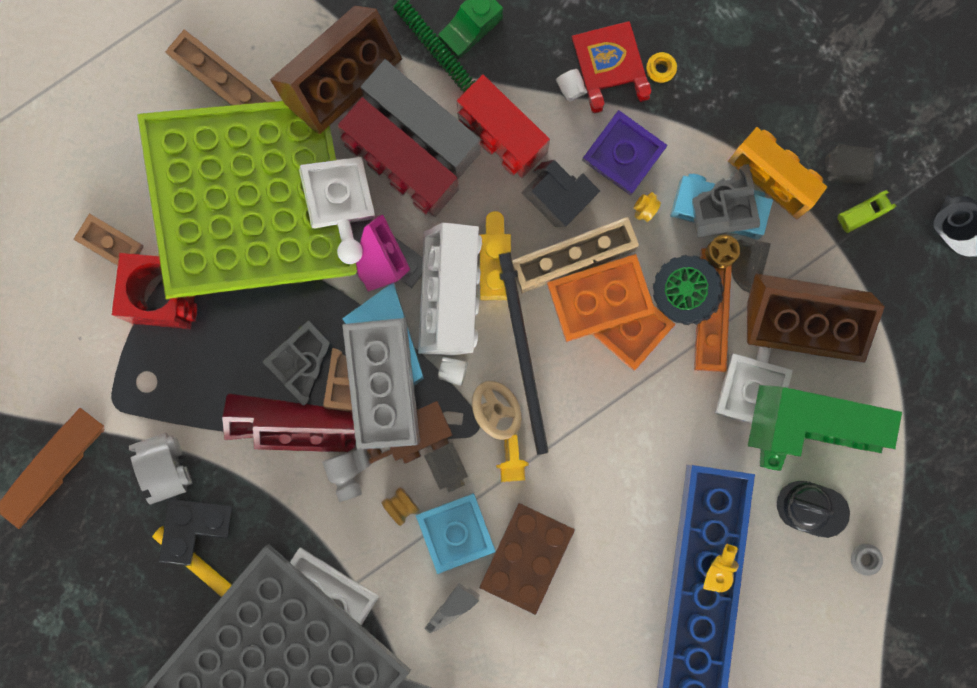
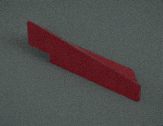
(287, 425)

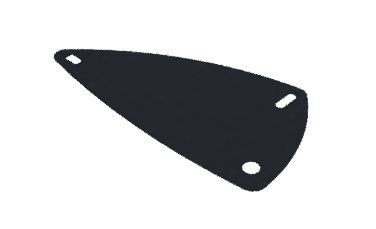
(226, 354)

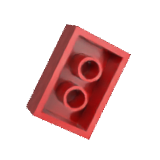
(502, 127)

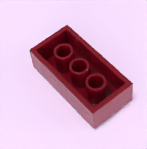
(398, 157)

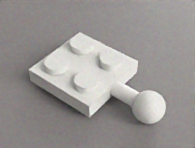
(338, 195)
(743, 381)

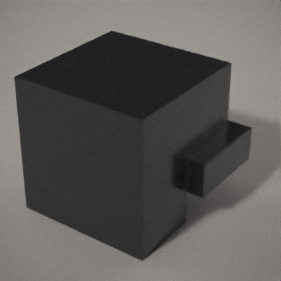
(558, 193)

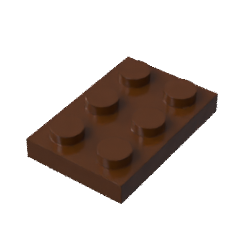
(527, 558)

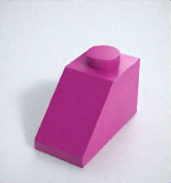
(381, 257)

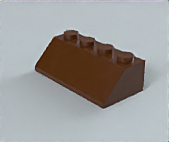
(334, 66)
(812, 318)

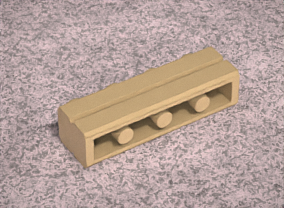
(575, 254)

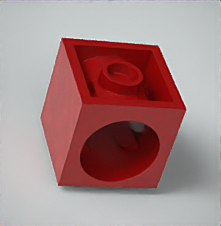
(129, 303)

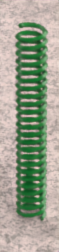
(435, 42)

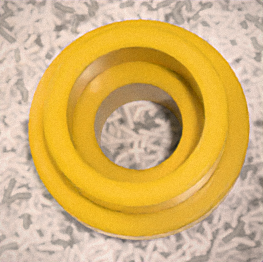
(665, 59)
(646, 206)

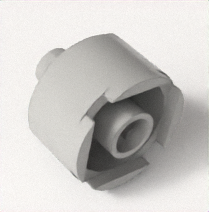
(159, 467)

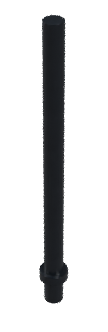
(509, 276)

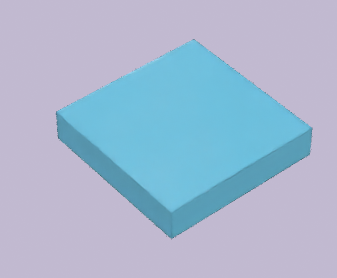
(455, 533)

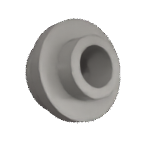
(875, 563)

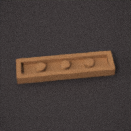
(214, 71)

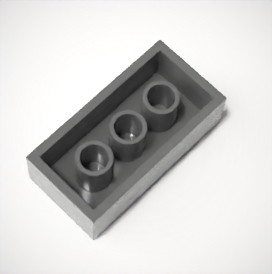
(421, 118)

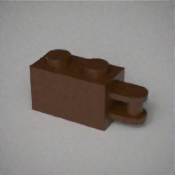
(432, 431)

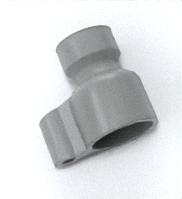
(342, 471)

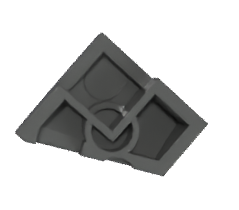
(727, 206)
(299, 360)
(457, 603)

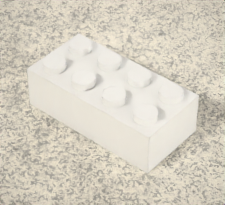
(449, 290)

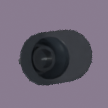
(958, 224)
(813, 509)

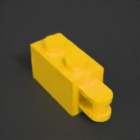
(493, 243)

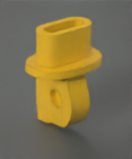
(513, 468)
(721, 572)

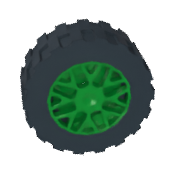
(688, 290)

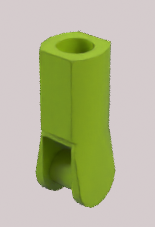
(864, 213)

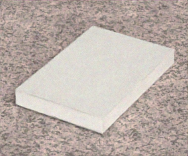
(341, 589)

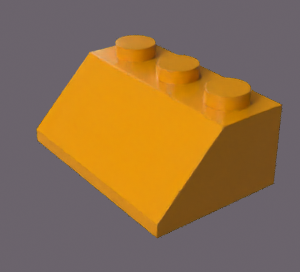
(779, 173)

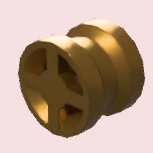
(726, 247)
(400, 506)

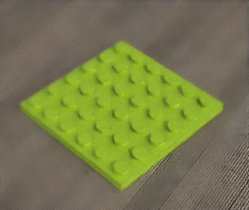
(234, 198)

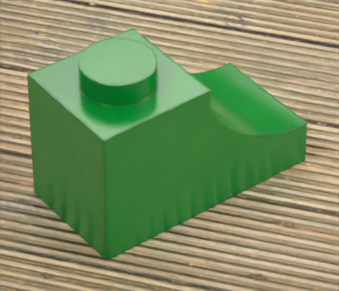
(470, 25)

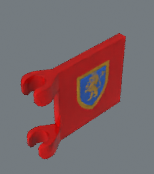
(608, 60)

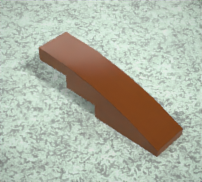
(49, 468)

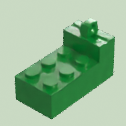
(789, 416)

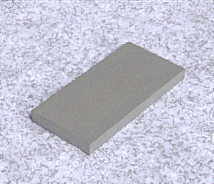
(381, 384)

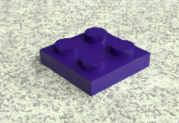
(624, 152)

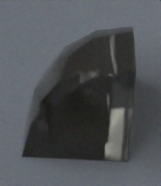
(750, 261)

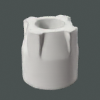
(571, 85)
(453, 371)

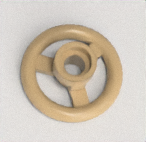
(492, 411)

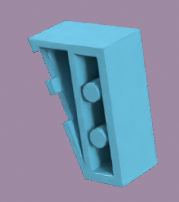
(386, 306)

